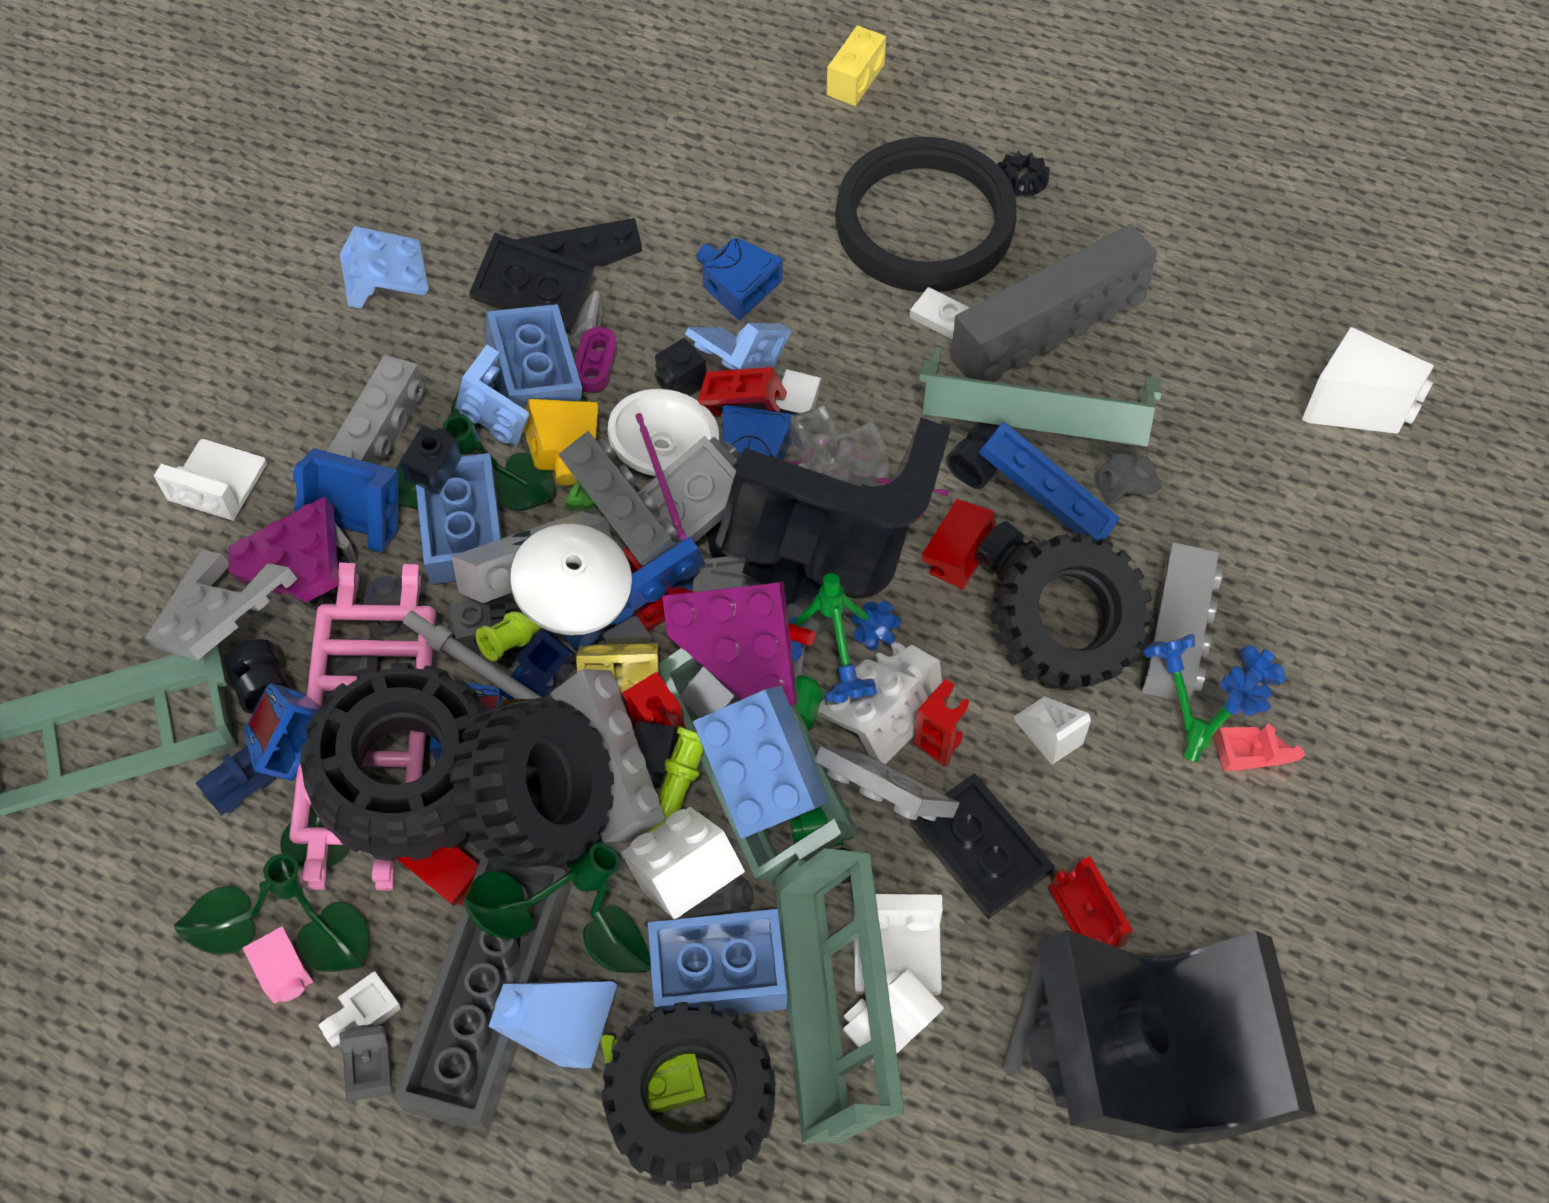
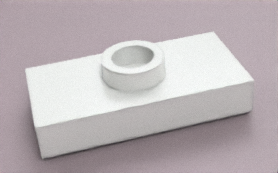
(937, 312)

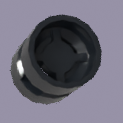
(965, 460)
(1002, 547)
(252, 669)

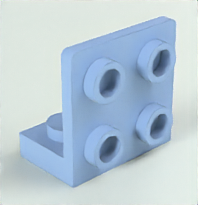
(381, 261)
(754, 346)
(485, 405)

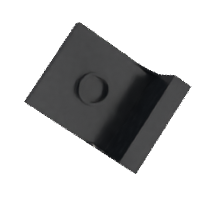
(806, 524)
(1169, 1042)

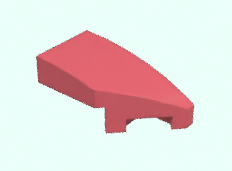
(1253, 748)

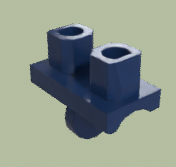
(232, 781)

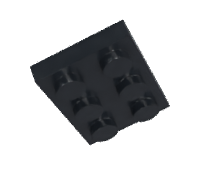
(528, 276)
(984, 848)

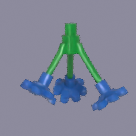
(872, 623)
(1242, 689)

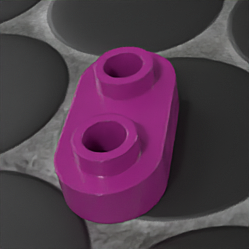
(594, 362)

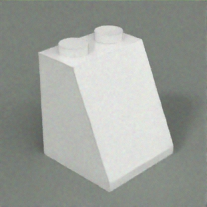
(1369, 386)

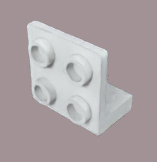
(212, 479)
(883, 719)
(908, 938)

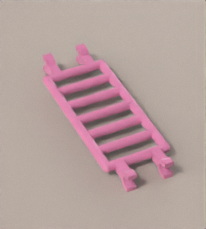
(346, 609)

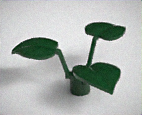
(518, 485)
(611, 938)
(330, 943)

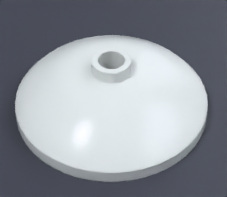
(672, 422)
(567, 598)

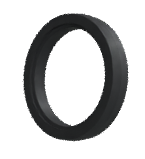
(931, 154)

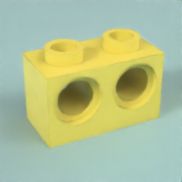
(856, 65)
(627, 661)

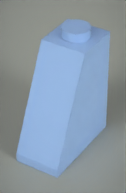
(555, 1018)

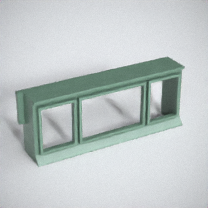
(1039, 408)
(108, 692)
(757, 848)
(812, 997)

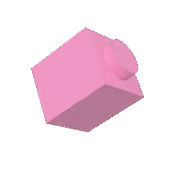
(278, 966)

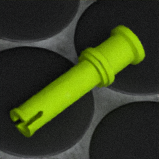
(513, 631)
(681, 770)

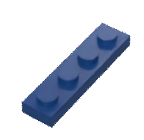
(1048, 483)
(651, 583)

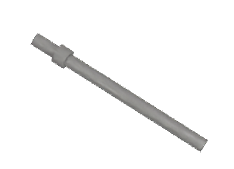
(442, 640)

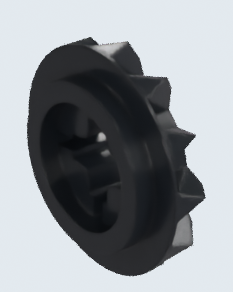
(1032, 181)

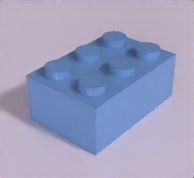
(533, 355)
(459, 516)
(761, 761)
(719, 962)

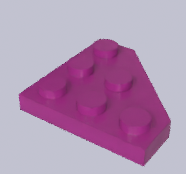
(298, 541)
(736, 635)

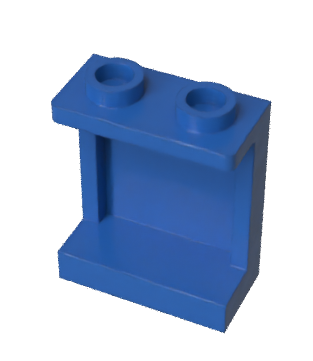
(359, 490)

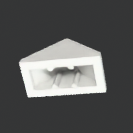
(1054, 727)

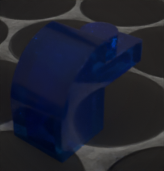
(543, 664)

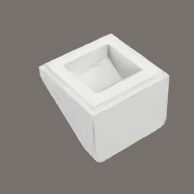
(801, 391)

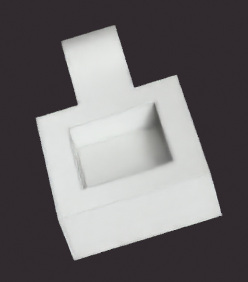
(915, 664)
(363, 1004)

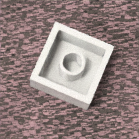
(682, 861)

